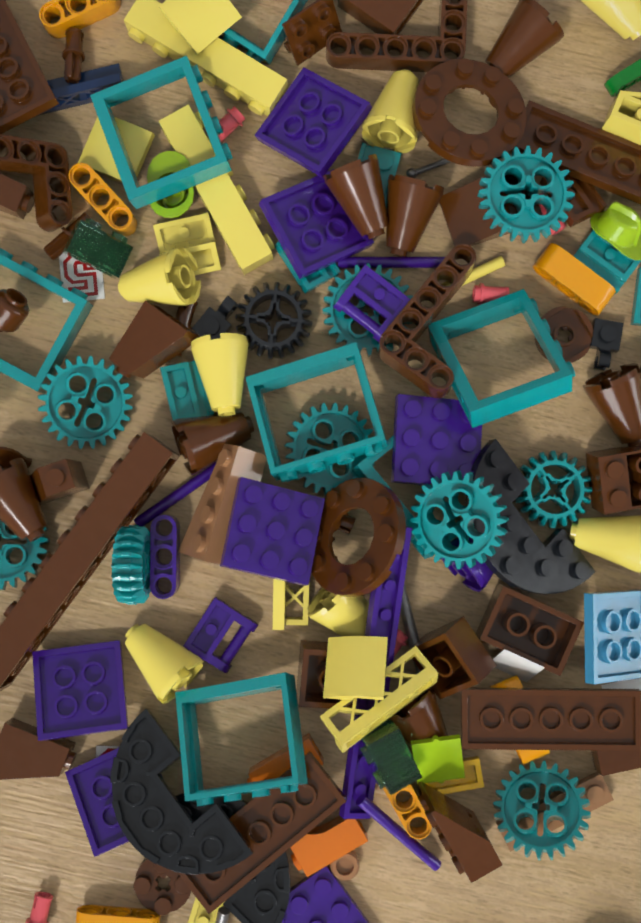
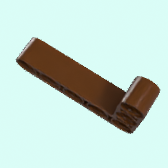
(407, 45)
(43, 174)
(422, 318)

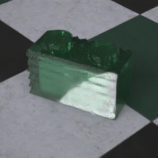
(98, 248)
(390, 757)

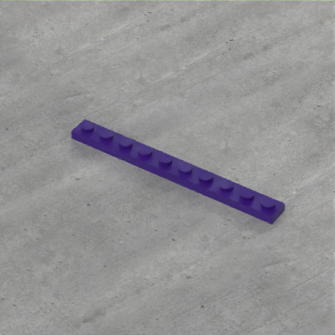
(381, 622)

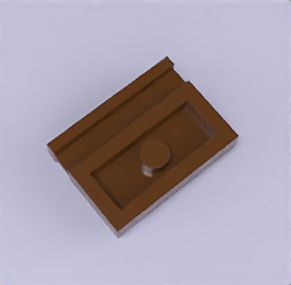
(585, 202)

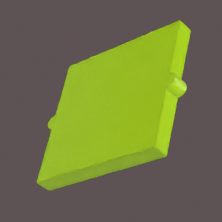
(439, 758)

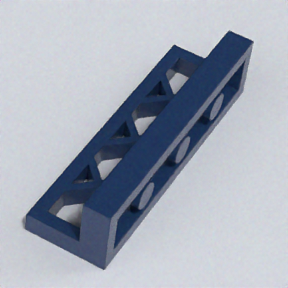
(78, 94)

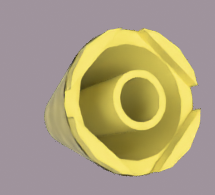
(620, 15)
(391, 117)
(163, 280)
(222, 369)
(611, 539)
(339, 613)
(162, 661)

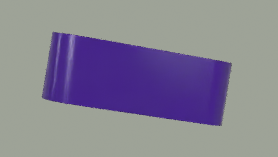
(157, 568)

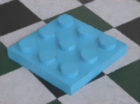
(612, 636)

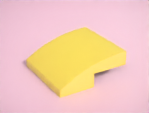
(200, 20)
(98, 154)
(193, 234)
(355, 667)

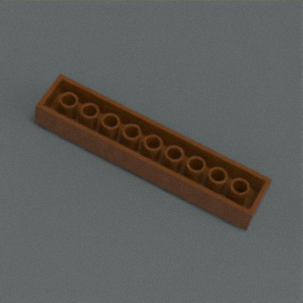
(81, 552)

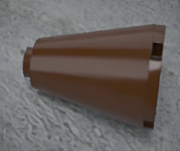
(524, 38)
(360, 194)
(409, 212)
(619, 401)
(204, 436)
(19, 502)
(420, 718)

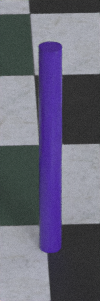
(391, 262)
(175, 496)
(398, 832)

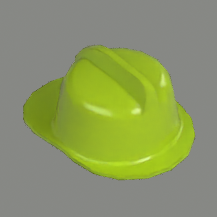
(164, 165)
(621, 228)

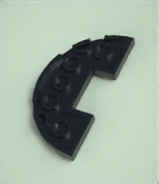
(523, 558)
(153, 815)
(264, 896)

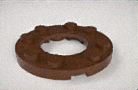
(455, 144)
(388, 538)

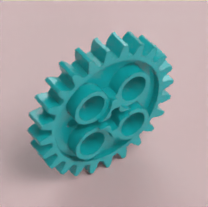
(525, 168)
(343, 326)
(110, 411)
(338, 424)
(481, 506)
(31, 551)
(568, 811)

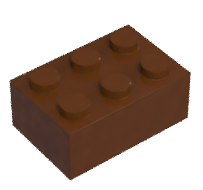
(529, 629)

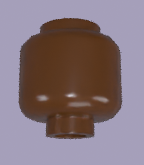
(12, 310)

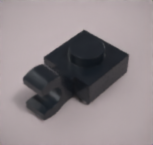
(213, 322)
(606, 340)

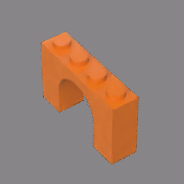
(324, 842)

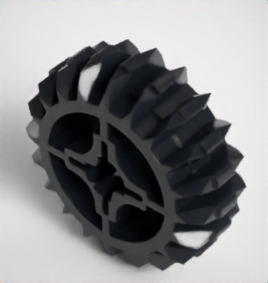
(261, 318)

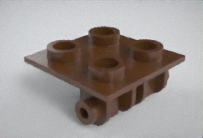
(310, 29)

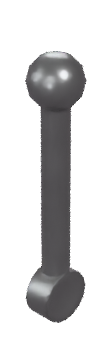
(414, 172)

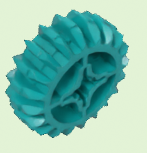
(573, 474)
(131, 565)

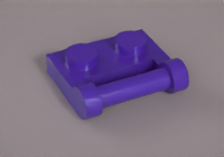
(376, 294)
(213, 628)

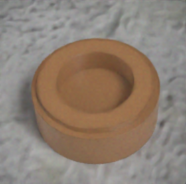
(345, 867)

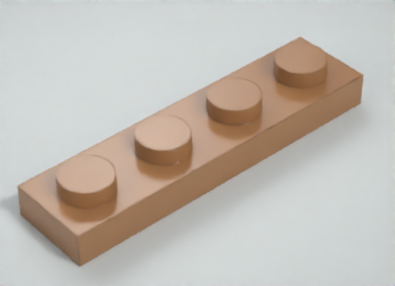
(596, 792)

